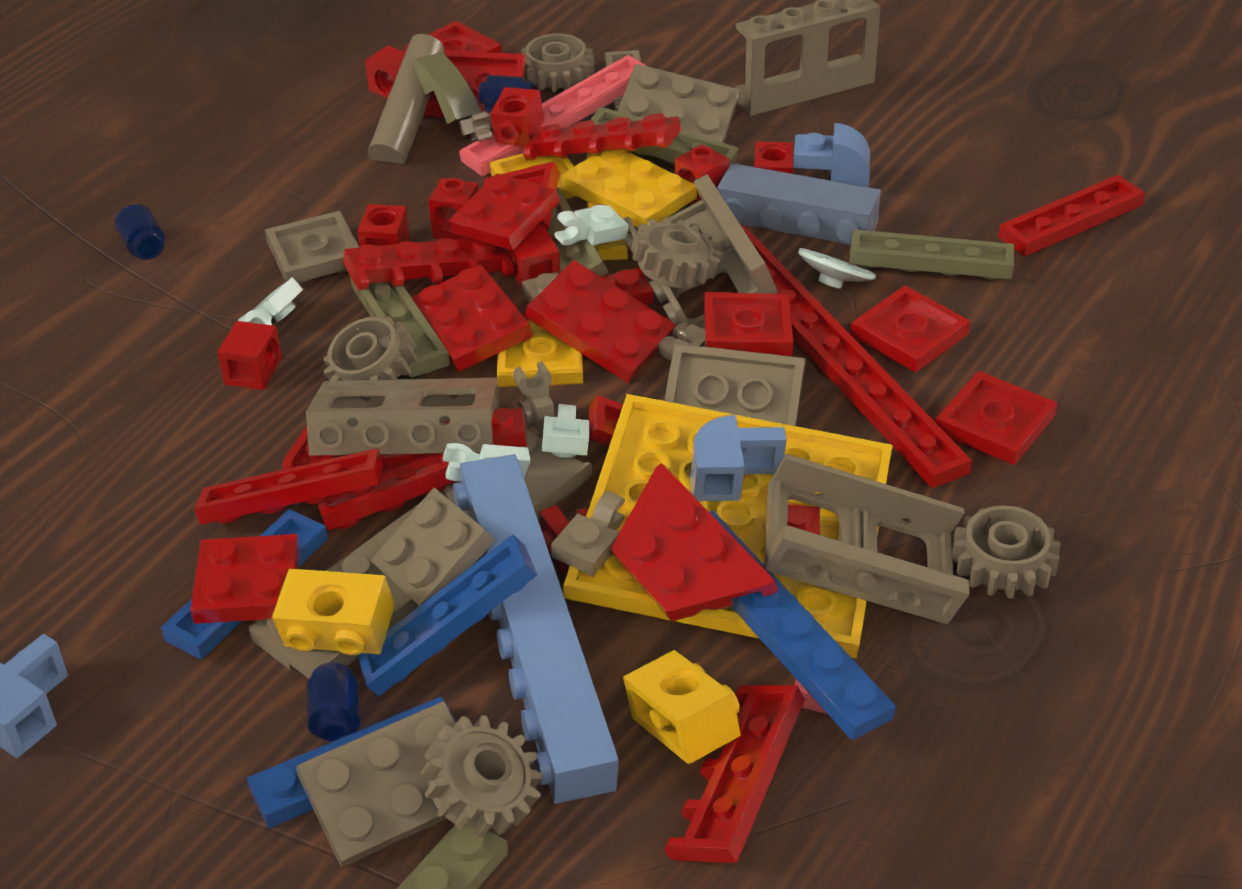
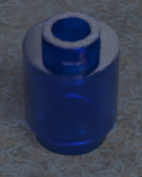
(494, 85)
(140, 232)
(332, 702)

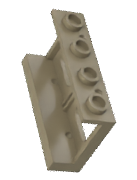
(816, 74)
(739, 256)
(401, 415)
(853, 562)

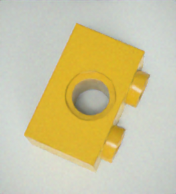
(334, 611)
(682, 706)

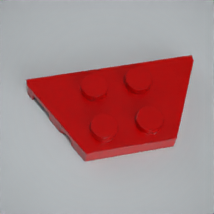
(684, 552)

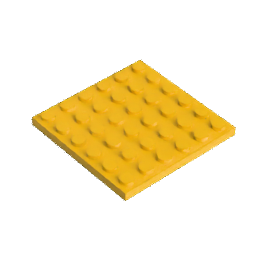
(665, 433)

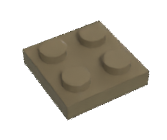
(311, 246)
(432, 547)

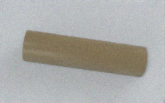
(404, 105)

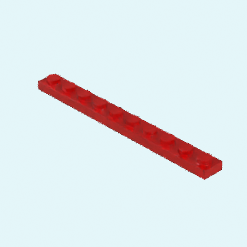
(866, 382)

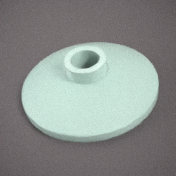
(833, 270)

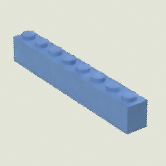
(541, 642)

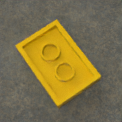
(629, 186)

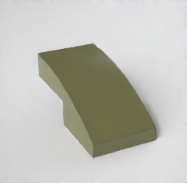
(441, 77)

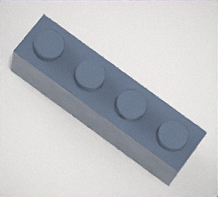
(799, 203)

